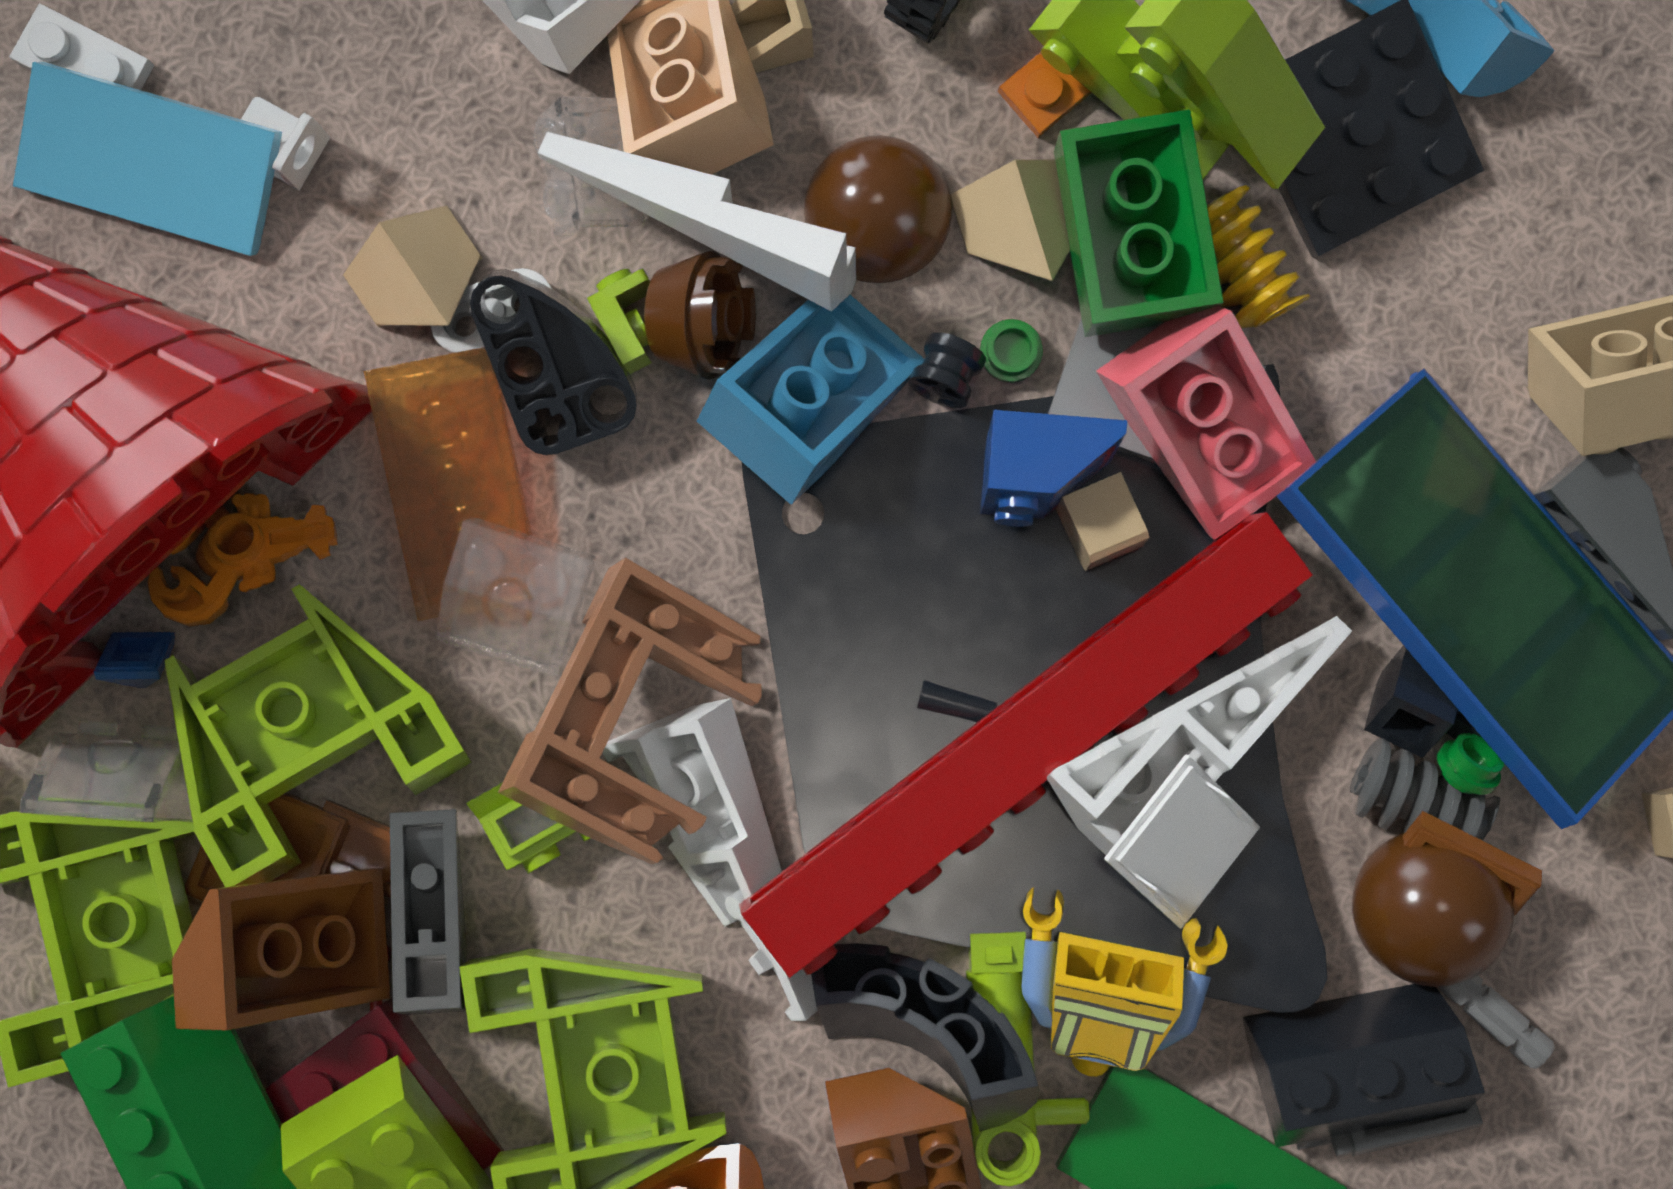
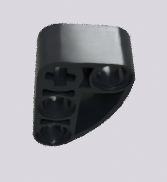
(574, 360)

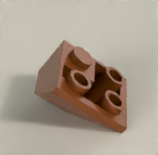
(900, 1134)

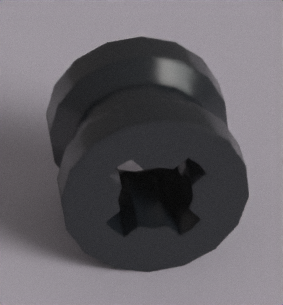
(947, 370)

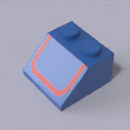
(1041, 459)

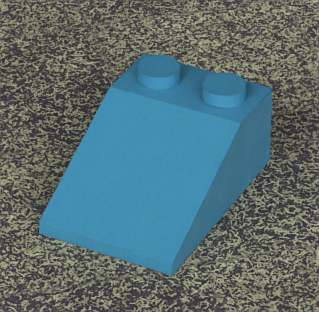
(807, 393)

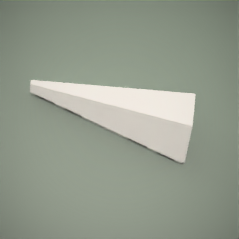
(700, 205)
(705, 765)

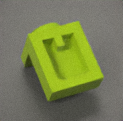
(623, 330)

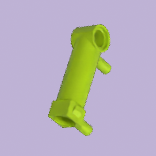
(997, 977)

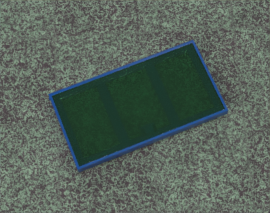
(1489, 596)

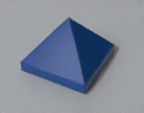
(134, 658)

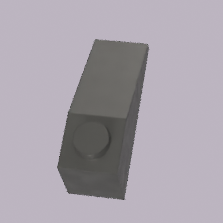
(1618, 528)
(426, 913)

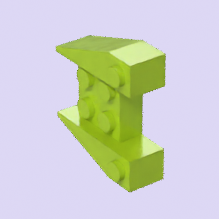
(1185, 58)
(287, 718)
(108, 922)
(604, 1063)

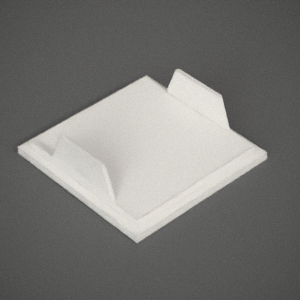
(1182, 842)

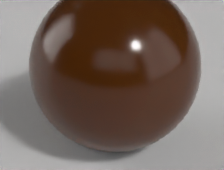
(886, 202)
(1431, 913)

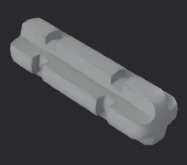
(1501, 1021)

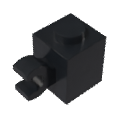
(1412, 708)

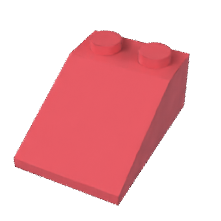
(1208, 416)

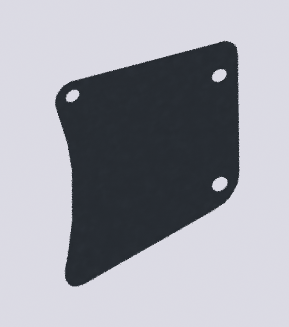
(928, 589)

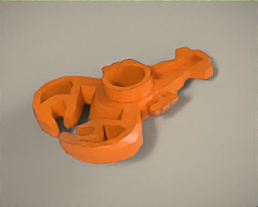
(236, 549)

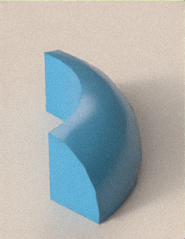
(1476, 42)

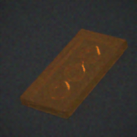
(444, 460)

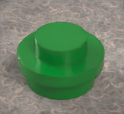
(1011, 350)
(1470, 764)

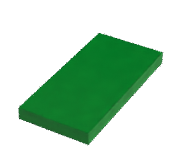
(1164, 1138)

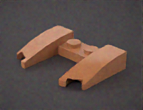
(560, 761)

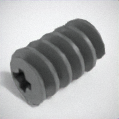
(1408, 790)

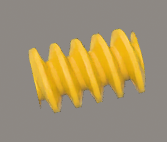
(1246, 264)

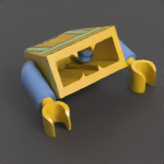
(1110, 998)

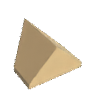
(774, 31)
(1015, 217)
(414, 269)

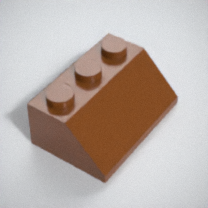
(282, 951)

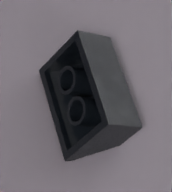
(1362, 1063)

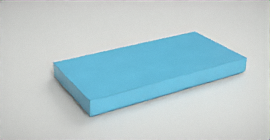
(146, 158)

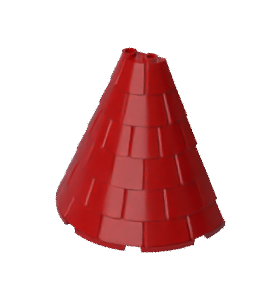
(116, 449)

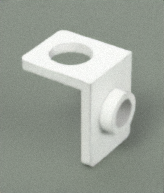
(300, 140)

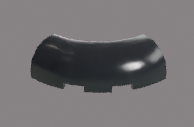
(935, 1013)

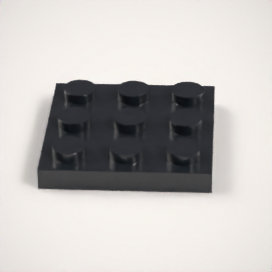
(1386, 133)

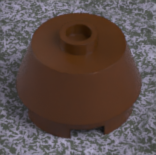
(699, 314)

